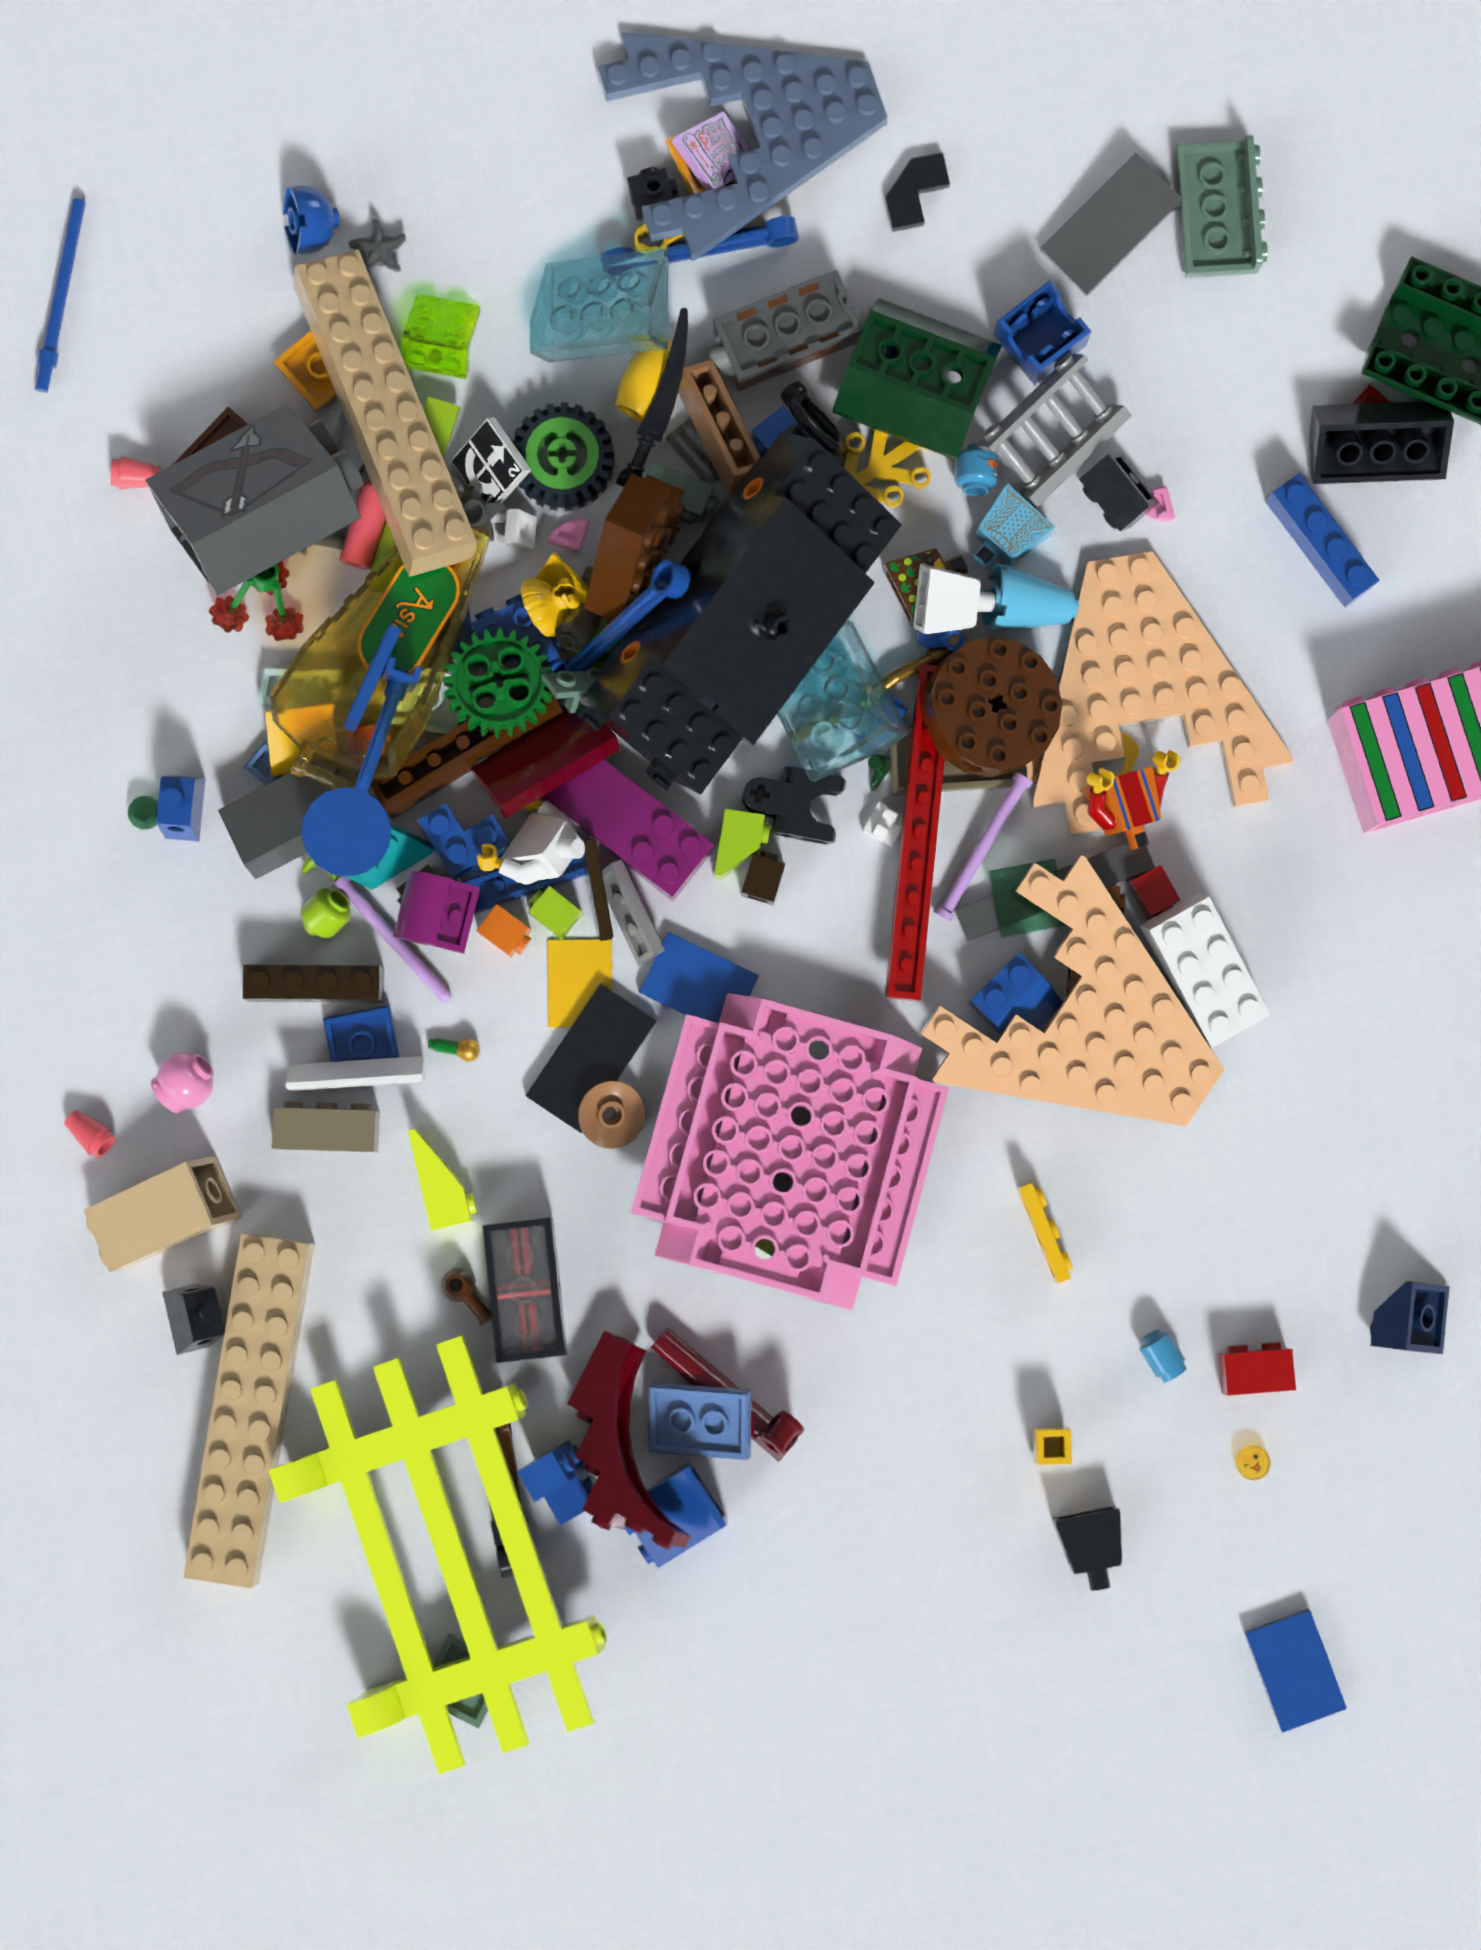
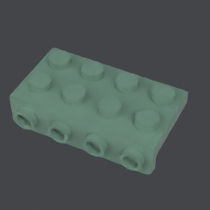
(1221, 208)

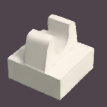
(519, 529)
(884, 824)

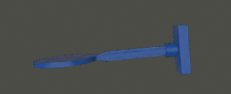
(347, 827)

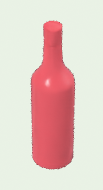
(364, 533)

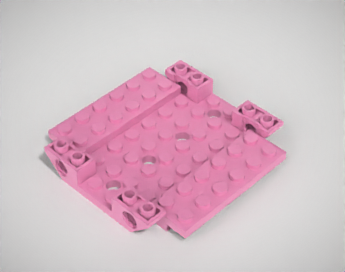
(732, 1130)

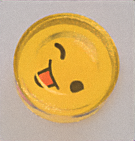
(1252, 1462)

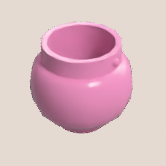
(183, 1082)

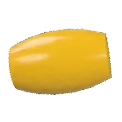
(641, 382)

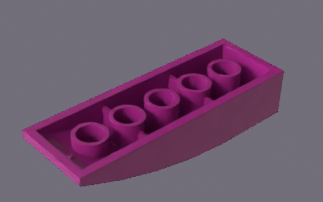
(633, 827)

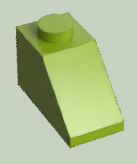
(739, 840)

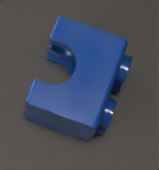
(1040, 332)

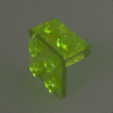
(439, 335)

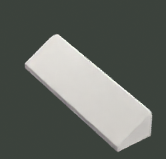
(356, 1073)

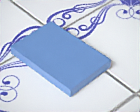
(700, 1421)

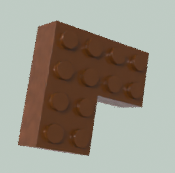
(633, 543)

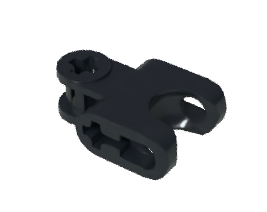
(790, 804)

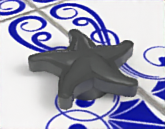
(379, 248)
(481, 513)

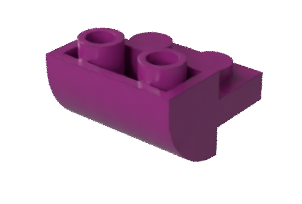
(436, 911)

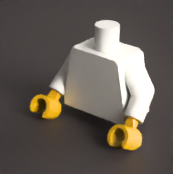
(539, 849)

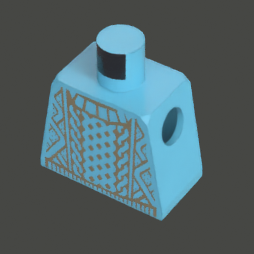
(1010, 529)

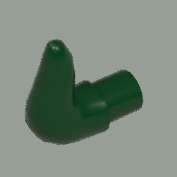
(881, 767)

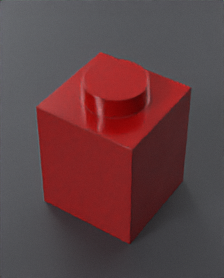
(1153, 892)

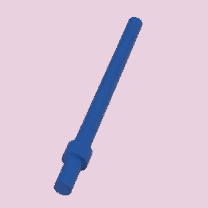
(48, 357)

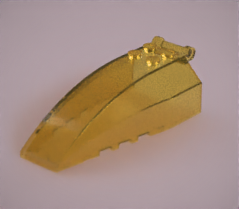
(328, 672)

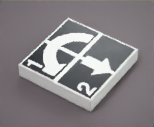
(491, 461)

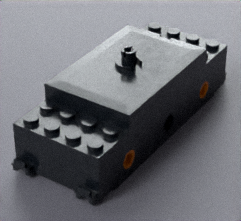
(759, 610)

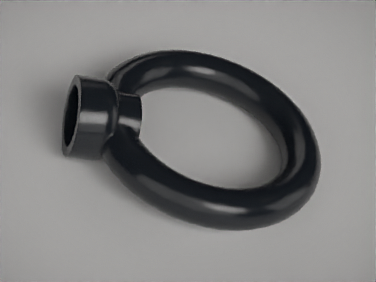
(813, 419)

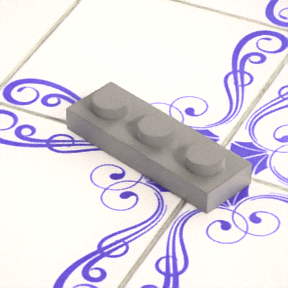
(631, 913)

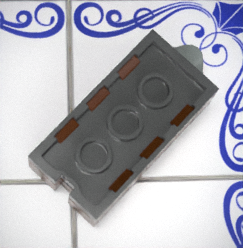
(784, 331)

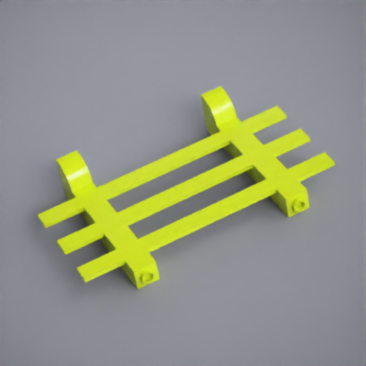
(488, 1667)

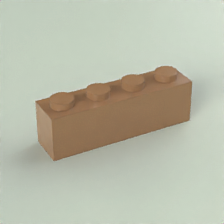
(718, 423)

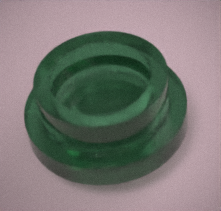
(143, 812)

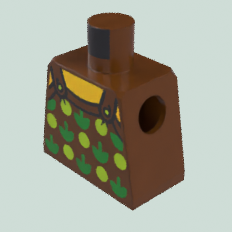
(904, 575)

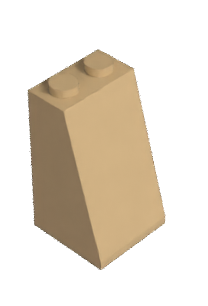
(161, 1213)

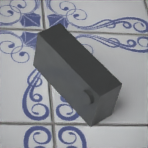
(270, 820)

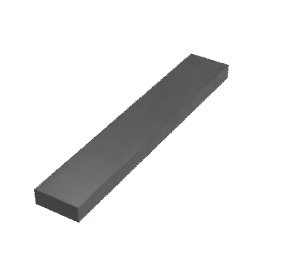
(1110, 866)

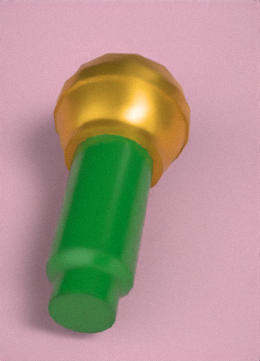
(466, 1049)

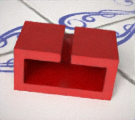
(1257, 1370)

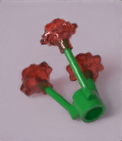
(282, 624)

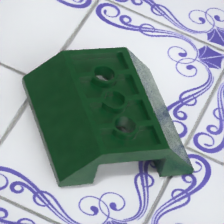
(1446, 322)
(910, 392)

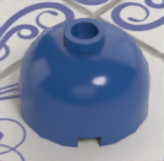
(309, 219)

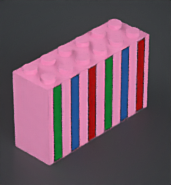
(1412, 748)

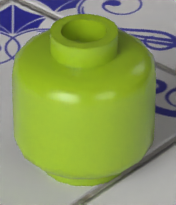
(325, 913)

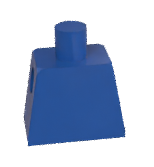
(180, 806)

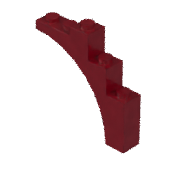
(604, 1403)

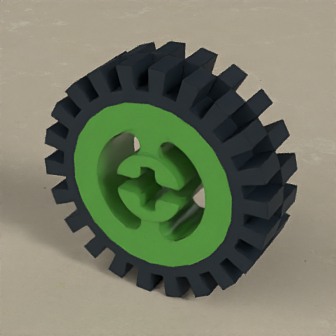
(565, 424)

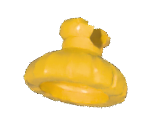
(547, 603)

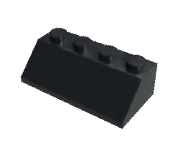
(1379, 442)

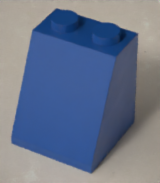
(689, 1506)

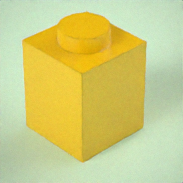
(1052, 1445)

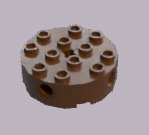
(963, 721)

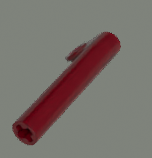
(771, 1433)

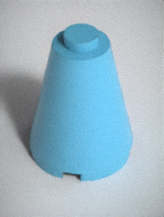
(1027, 601)

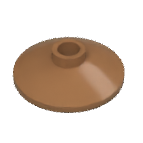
(625, 1123)

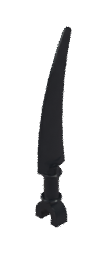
(662, 405)

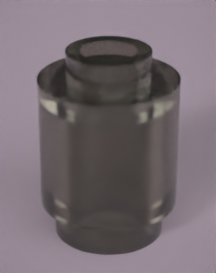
(577, 628)

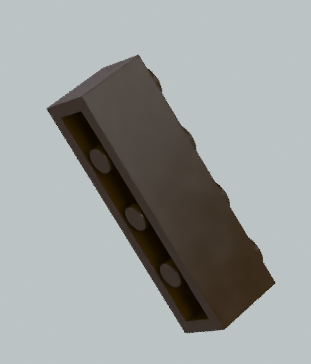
(313, 983)

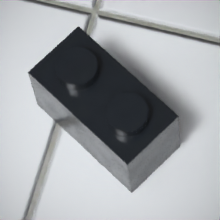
(1118, 491)

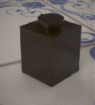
(763, 878)

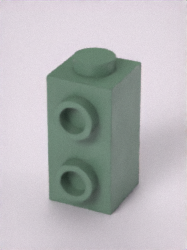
(697, 494)

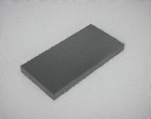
(1111, 224)

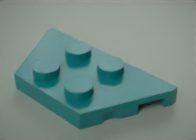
(403, 852)

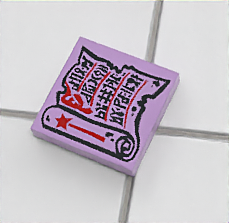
(708, 150)

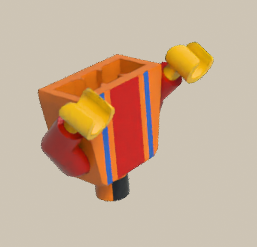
(1130, 799)

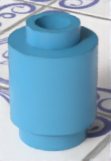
(1163, 1355)

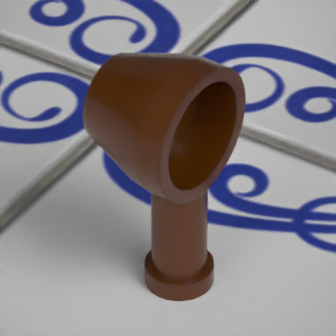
(466, 1294)

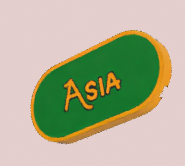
(419, 608)

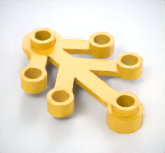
(882, 467)

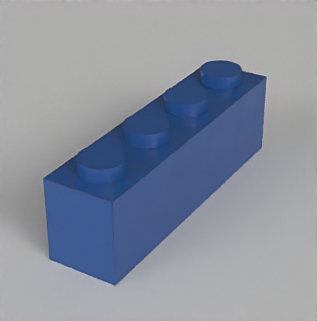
(1322, 540)

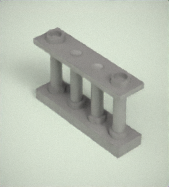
(1083, 440)

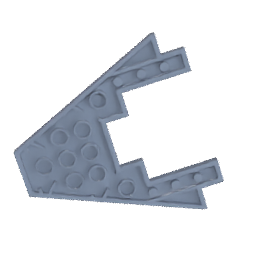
(798, 106)

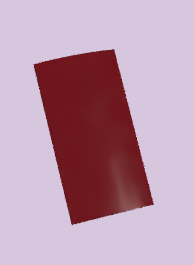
(543, 761)

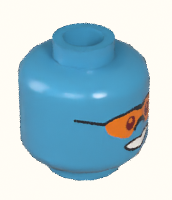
(976, 470)

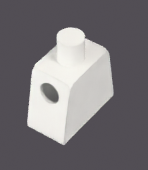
(948, 600)

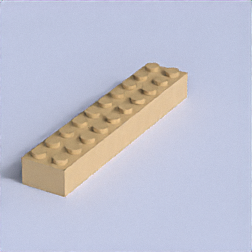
(384, 413)
(249, 1410)

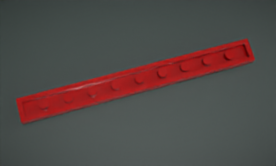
(915, 857)

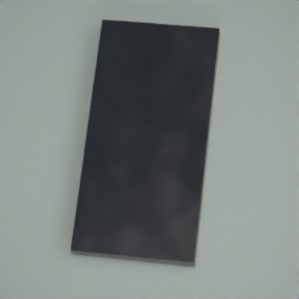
(590, 1053)

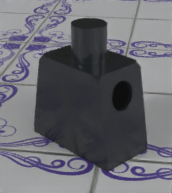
(194, 1317)
(1091, 1543)

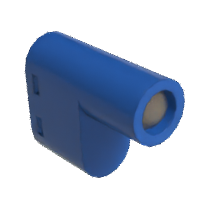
(951, 639)

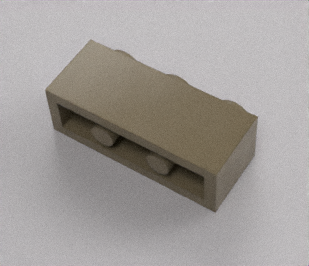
(325, 1128)

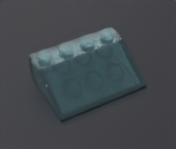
(601, 307)
(841, 709)

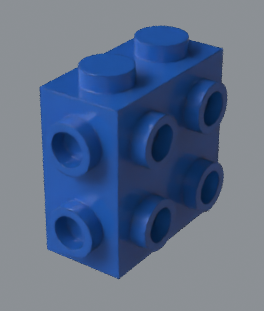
(514, 618)

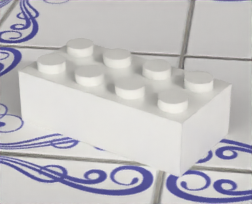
(1205, 969)

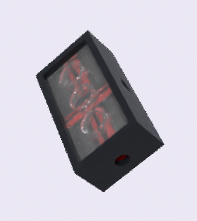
(525, 1290)

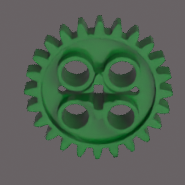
(491, 655)

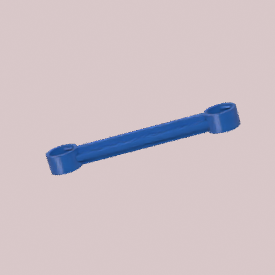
(773, 233)
(667, 580)

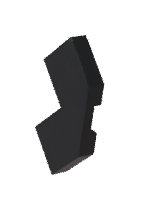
(918, 177)

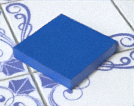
(362, 1035)

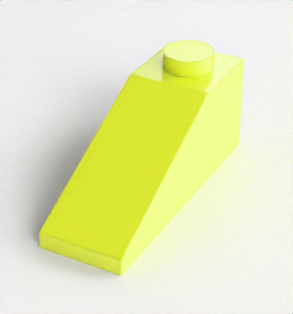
(442, 1191)

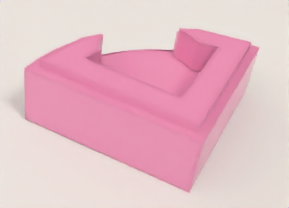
(1164, 509)
(570, 535)

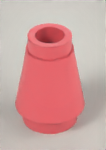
(131, 473)
(90, 1134)

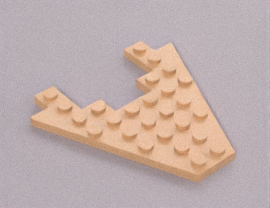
(1142, 659)
(1116, 1038)

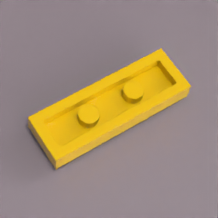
(1045, 1232)

